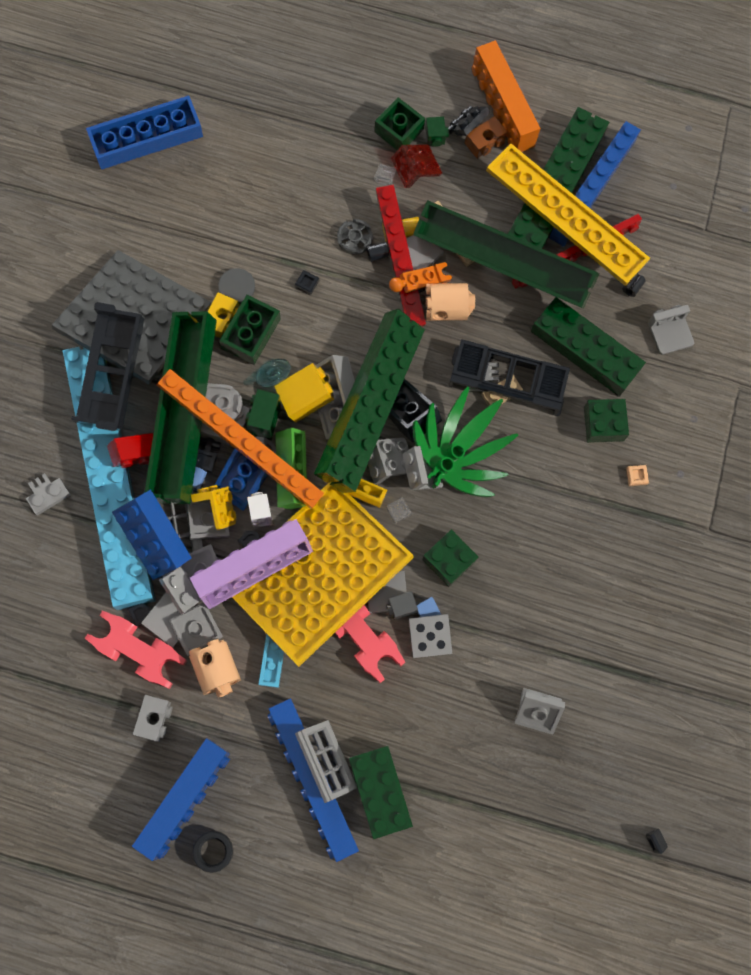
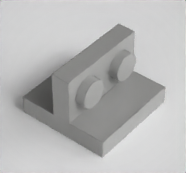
(539, 711)

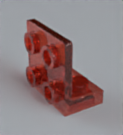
(415, 162)

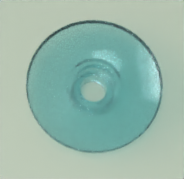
(273, 372)

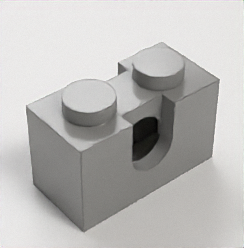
(151, 706)

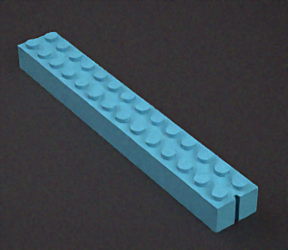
(109, 490)

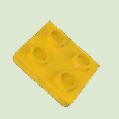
(220, 503)

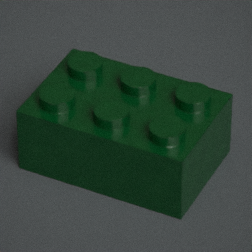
(250, 329)

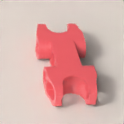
(371, 646)
(149, 657)

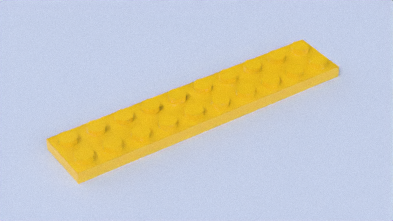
(568, 214)

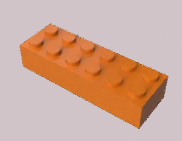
(505, 96)

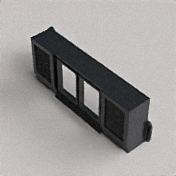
(117, 330)
(471, 365)

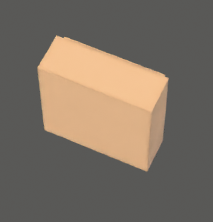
(637, 475)

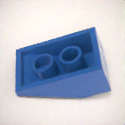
(242, 478)

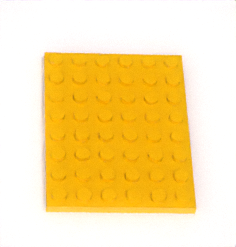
(325, 588)

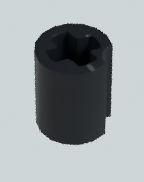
(377, 251)
(634, 285)

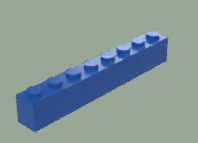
(603, 171)
(329, 814)

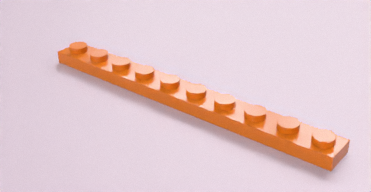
(240, 438)

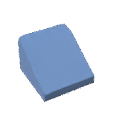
(428, 608)

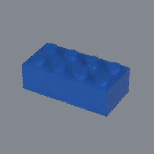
(151, 535)

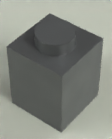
(402, 605)

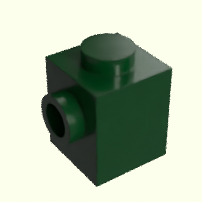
(436, 131)

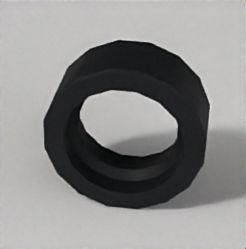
(197, 851)

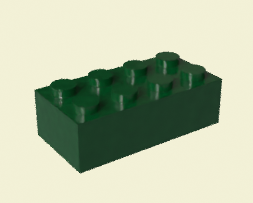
(380, 792)

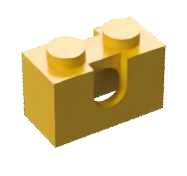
(223, 306)

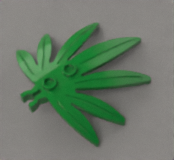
(448, 458)

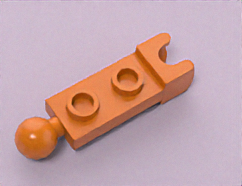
(419, 278)

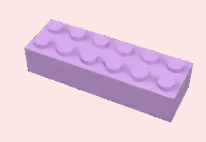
(251, 564)

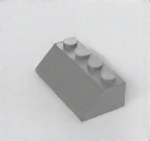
(341, 379)

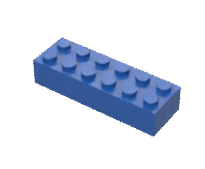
(145, 132)
(180, 801)

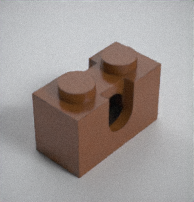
(491, 130)

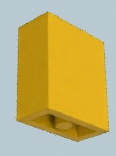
(304, 392)

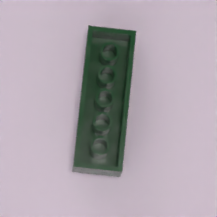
(587, 346)

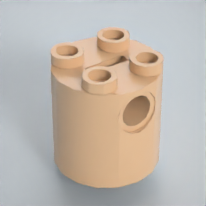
(449, 302)
(215, 674)

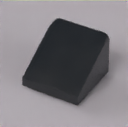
(657, 841)

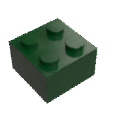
(399, 124)
(264, 414)
(606, 420)
(450, 558)

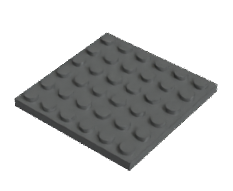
(131, 289)

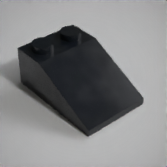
(411, 406)

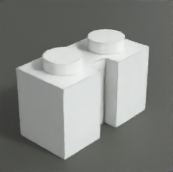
(259, 510)

